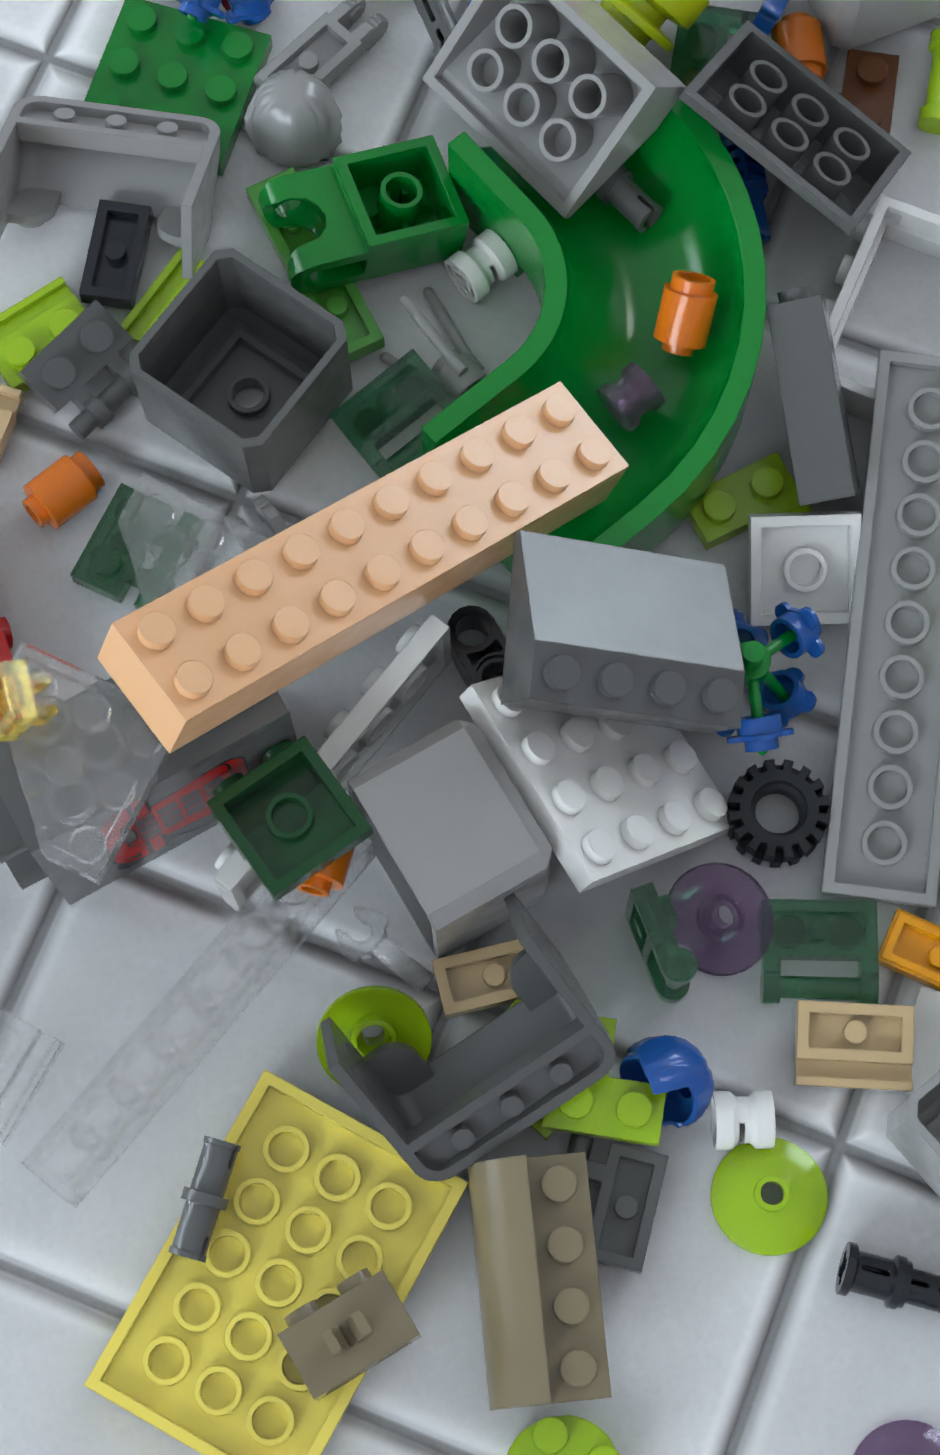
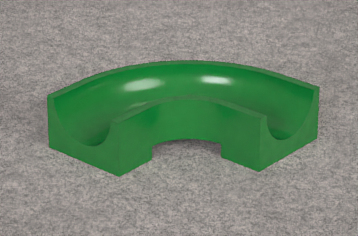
(600, 310)

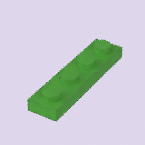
(342, 301)

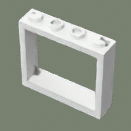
(897, 223)

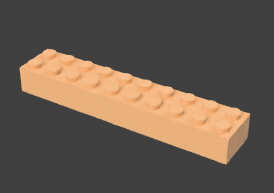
(357, 566)

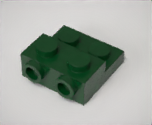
(288, 816)

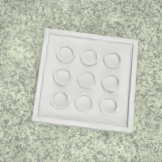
(601, 787)

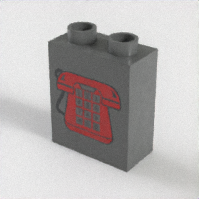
(172, 811)

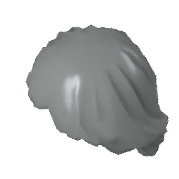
(293, 119)

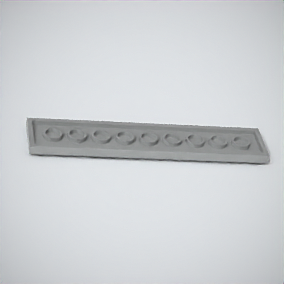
(887, 749)

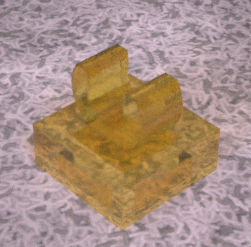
(17, 700)

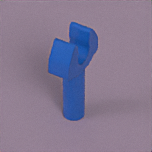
(769, 14)

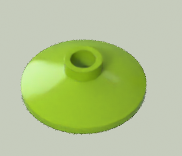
(380, 1006)
(751, 1221)

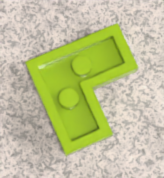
(754, 489)
(612, 1109)

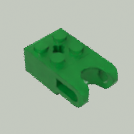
(368, 214)

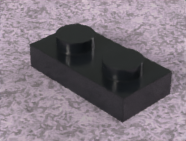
(116, 254)

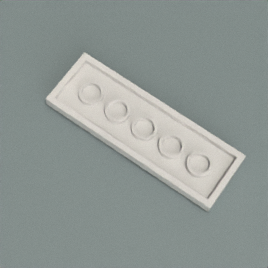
(360, 733)

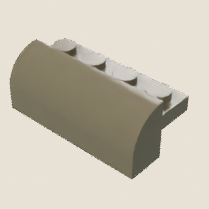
(538, 1281)

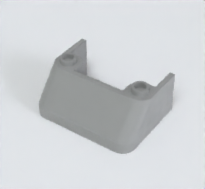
(95, 151)

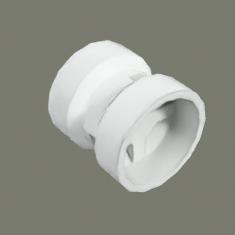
(481, 265)
(743, 1120)

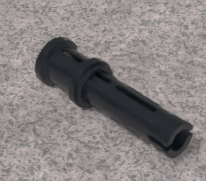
(886, 1280)

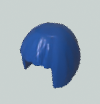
(671, 1068)

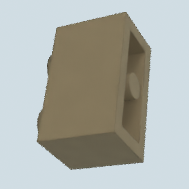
(348, 1333)

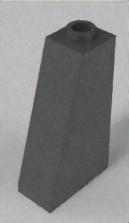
(812, 397)

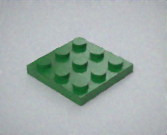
(181, 67)

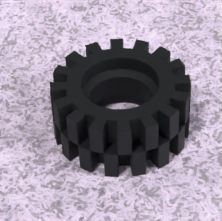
(796, 786)

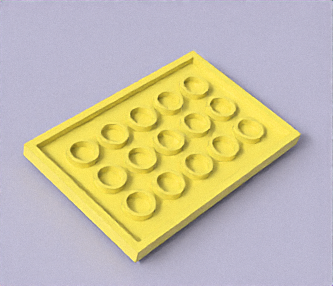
(303, 1213)

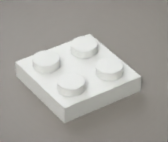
(802, 562)

